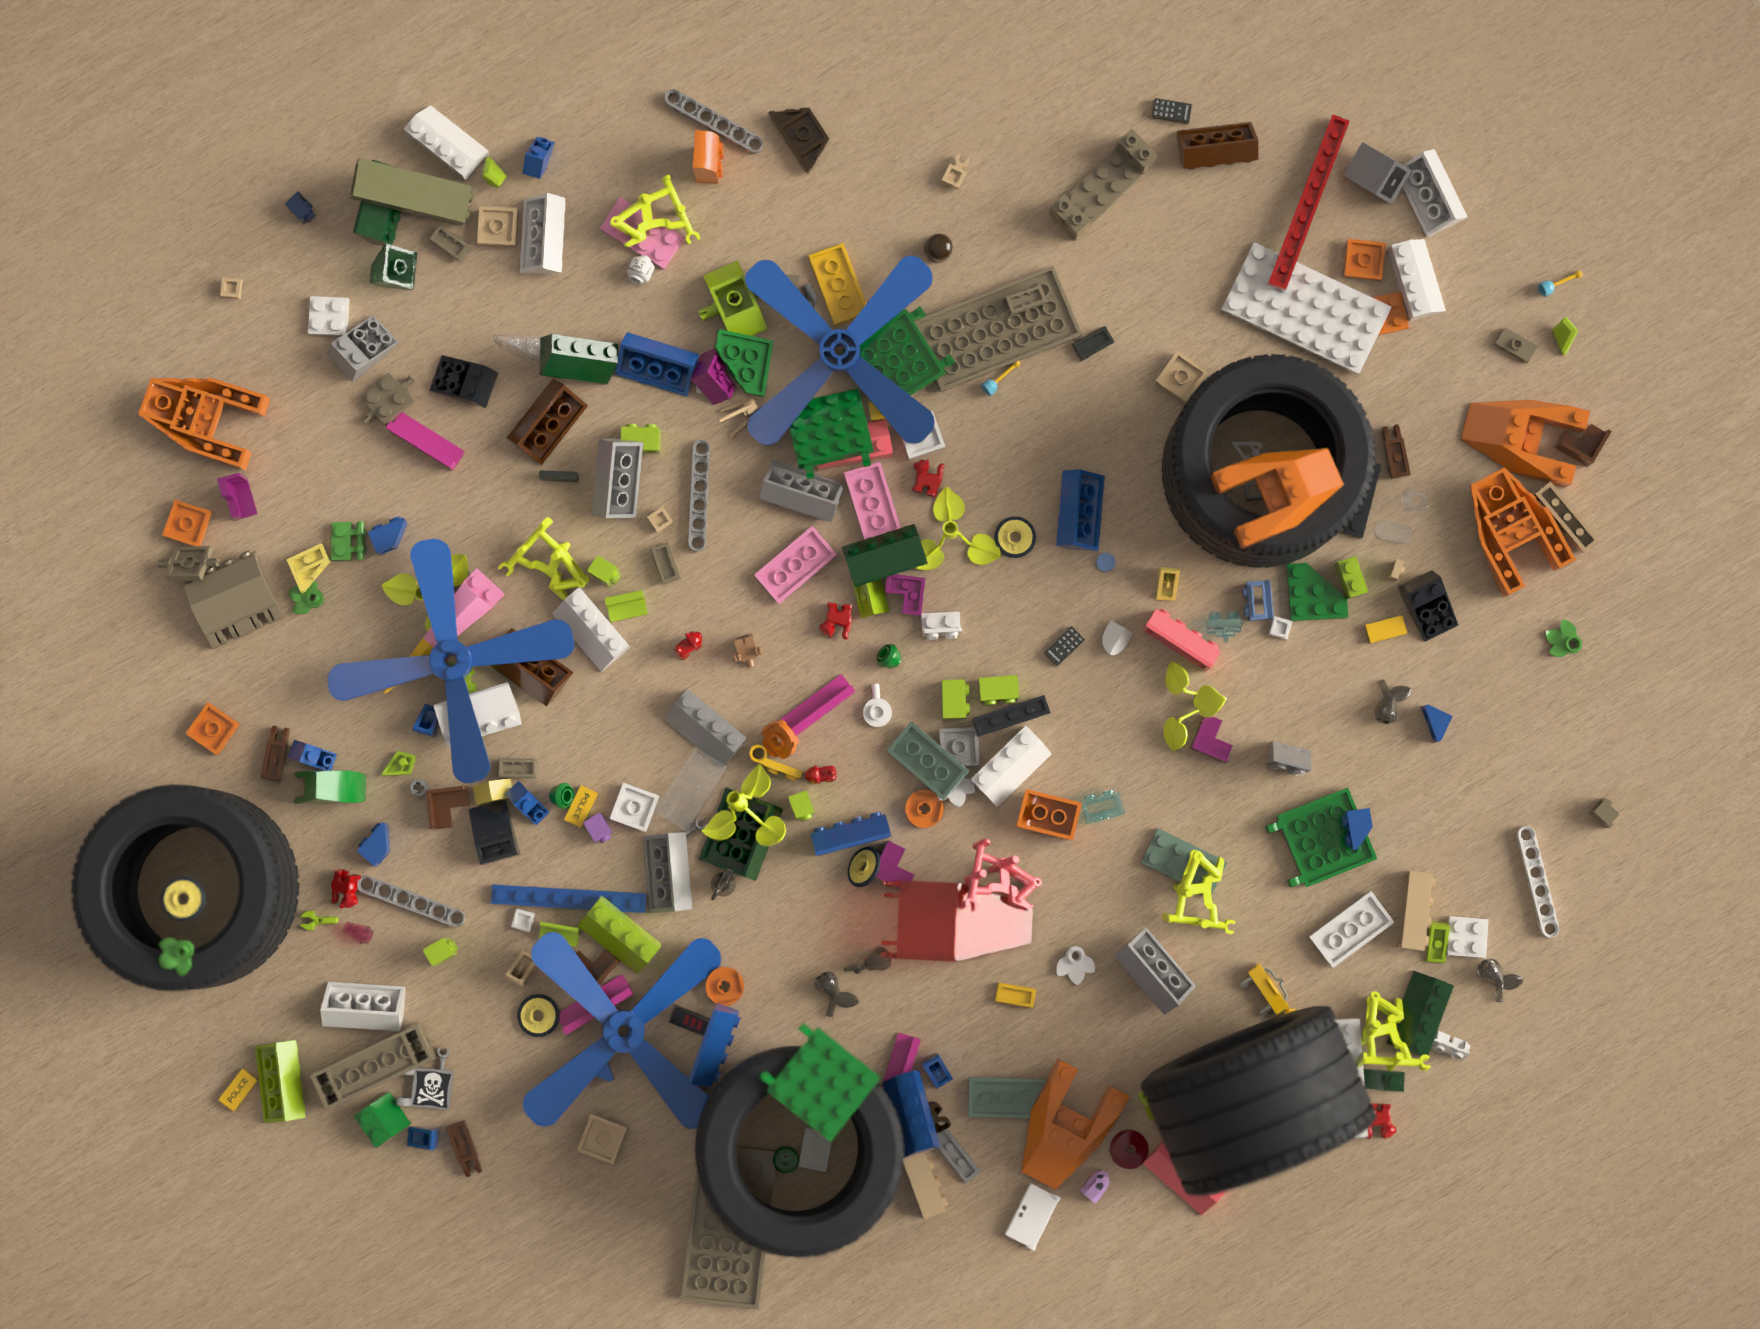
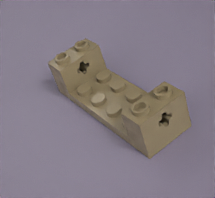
(1104, 185)
(373, 1066)

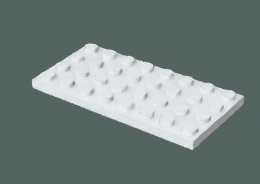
(1310, 314)

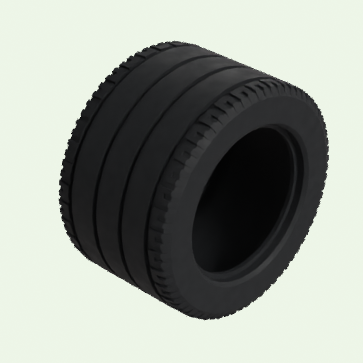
(1282, 386)
(110, 871)
(1259, 1101)
(802, 1231)

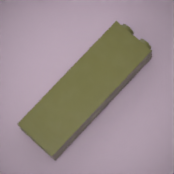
(411, 192)

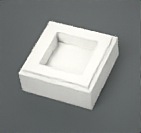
(1280, 628)
(523, 920)

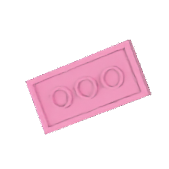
(659, 242)
(872, 500)
(795, 565)

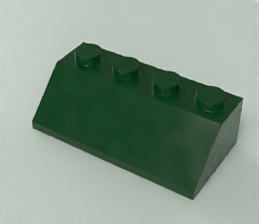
(376, 223)
(577, 359)
(884, 555)
(1423, 1011)

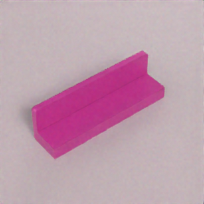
(426, 440)
(818, 705)
(577, 1015)
(902, 1055)

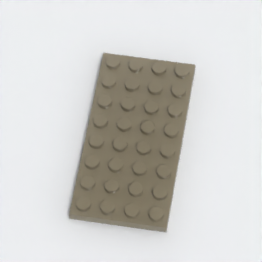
(986, 336)
(717, 1262)

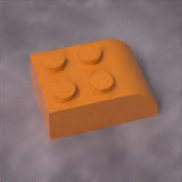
(707, 157)
(1049, 815)

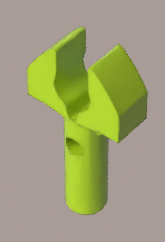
(317, 920)

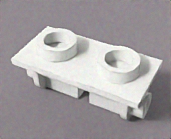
(1457, 1049)

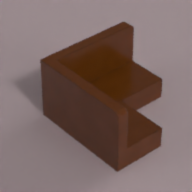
(1584, 449)
(440, 804)
(602, 965)

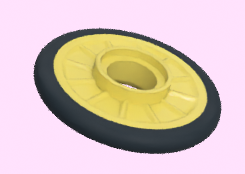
(1019, 548)
(855, 874)
(195, 902)
(527, 1021)

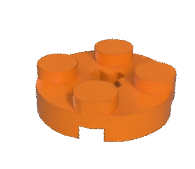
(780, 730)
(914, 814)
(719, 995)

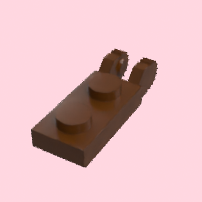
(1396, 453)
(275, 755)
(463, 1146)

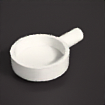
(877, 710)

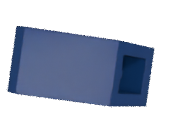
(537, 157)
(388, 537)
(312, 755)
(527, 803)
(1358, 825)
(377, 845)

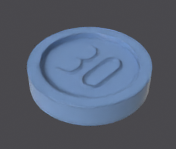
(1105, 562)

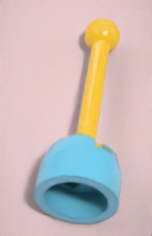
(1547, 287)
(990, 386)

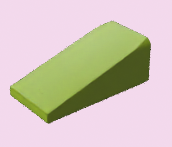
(1438, 942)

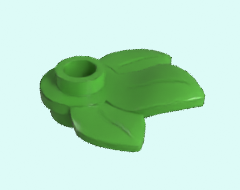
(304, 600)
(1561, 638)
(174, 957)

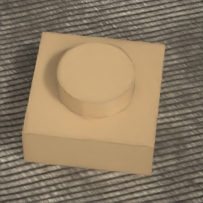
(231, 288)
(660, 519)
(1396, 570)

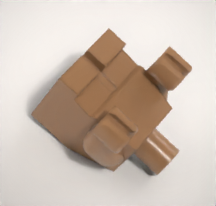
(746, 650)

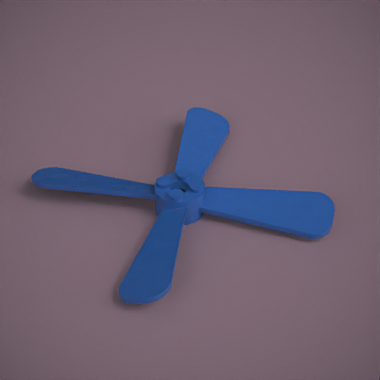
(899, 290)
(435, 578)
(558, 1091)

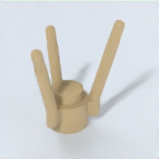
(747, 408)

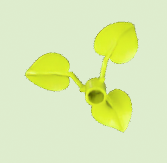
(951, 507)
(404, 589)
(1207, 702)
(722, 824)

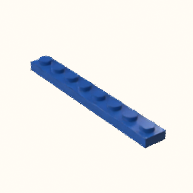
(565, 898)

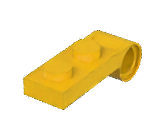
(775, 767)

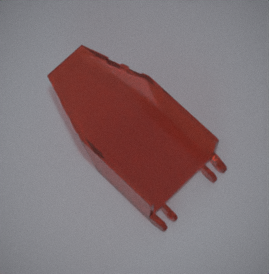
(939, 929)

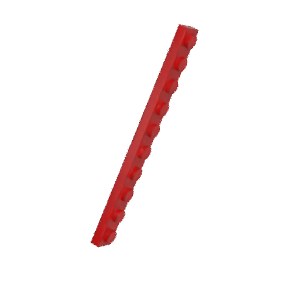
(1308, 203)

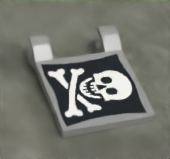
(430, 1089)

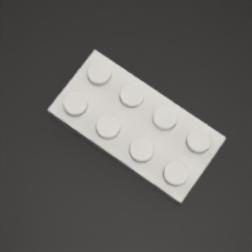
(1351, 929)

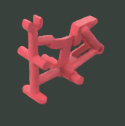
(1005, 867)

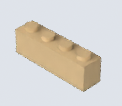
(1566, 517)
(1415, 910)
(925, 1185)

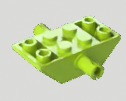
(740, 317)

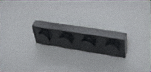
(1357, 525)
(1011, 716)

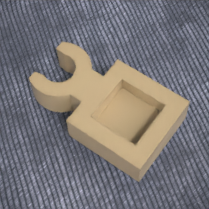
(955, 174)

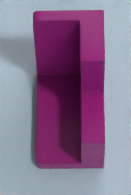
(711, 379)
(239, 497)
(911, 588)
(1206, 742)
(889, 864)

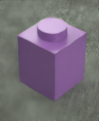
(598, 828)

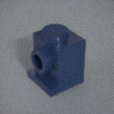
(300, 208)

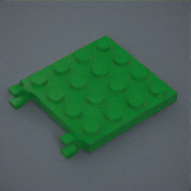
(904, 354)
(831, 431)
(1318, 839)
(822, 1083)

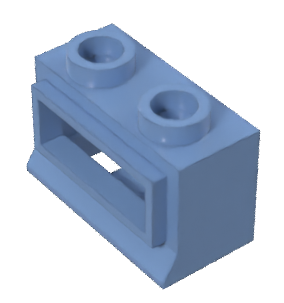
(1249, 610)

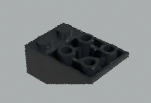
(464, 381)
(1428, 605)
(493, 832)

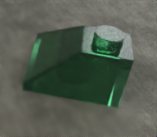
(394, 268)

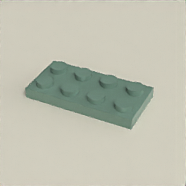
(928, 760)
(1170, 857)
(1003, 1096)

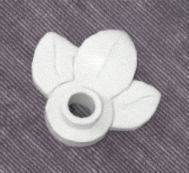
(958, 795)
(1075, 967)

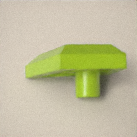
(492, 173)
(1564, 334)
(400, 764)

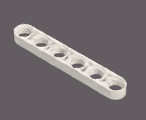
(1539, 881)

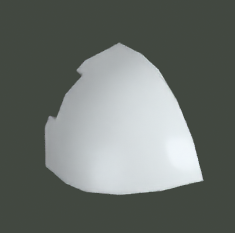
(1115, 638)

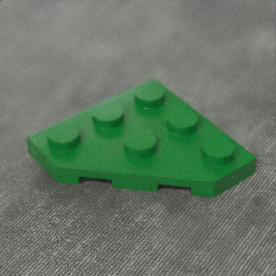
(746, 359)
(1312, 595)

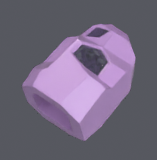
(1095, 1185)

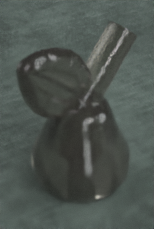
(1386, 709)
(723, 884)
(871, 962)
(1490, 972)
(828, 986)

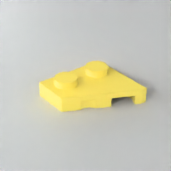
(308, 566)

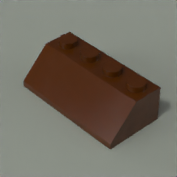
(1217, 145)
(547, 421)
(537, 678)

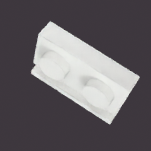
(814, 1151)

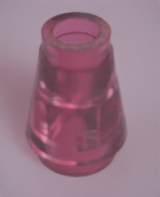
(358, 932)

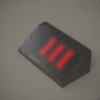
(689, 1020)

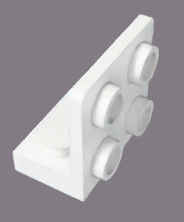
(941, 624)

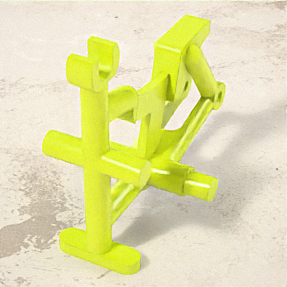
(648, 223)
(559, 554)
(1186, 889)
(1374, 1028)

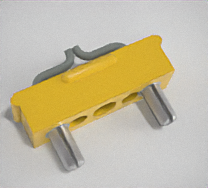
(1268, 989)

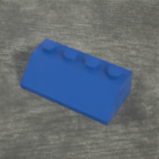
(656, 364)
(1080, 510)
(850, 834)
(713, 1046)
(913, 1111)

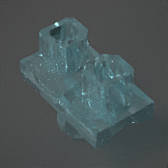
(1224, 628)

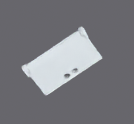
(1036, 1211)

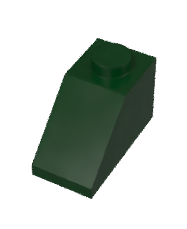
(1384, 1080)

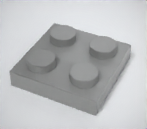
(961, 744)

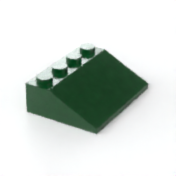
(741, 850)

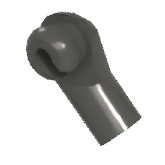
(810, 295)

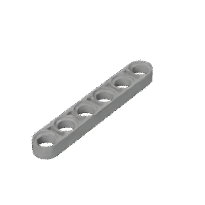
(712, 123)
(696, 495)
(410, 903)

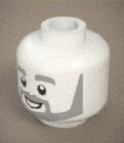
(640, 269)

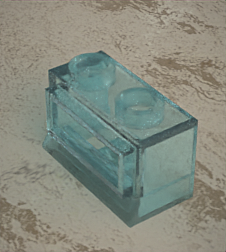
(1107, 795)

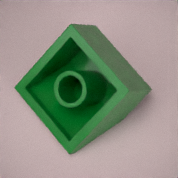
(382, 1120)

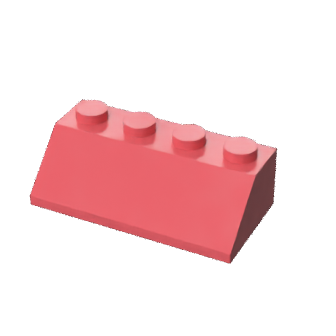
(881, 445)
(1182, 640)
(1162, 1166)

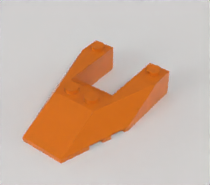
(191, 410)
(1512, 434)
(1289, 484)
(1509, 518)
(1061, 1137)

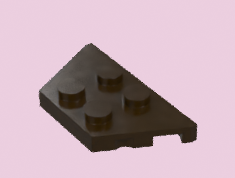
(802, 134)

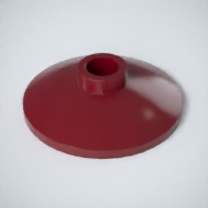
(1121, 1142)

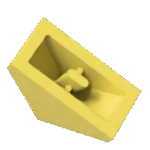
(1167, 583)
(491, 791)

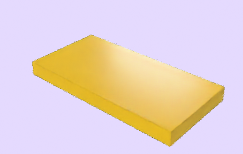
(837, 283)

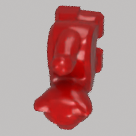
(927, 480)
(839, 618)
(690, 643)
(817, 775)
(345, 885)
(1384, 1119)

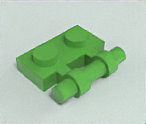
(342, 541)

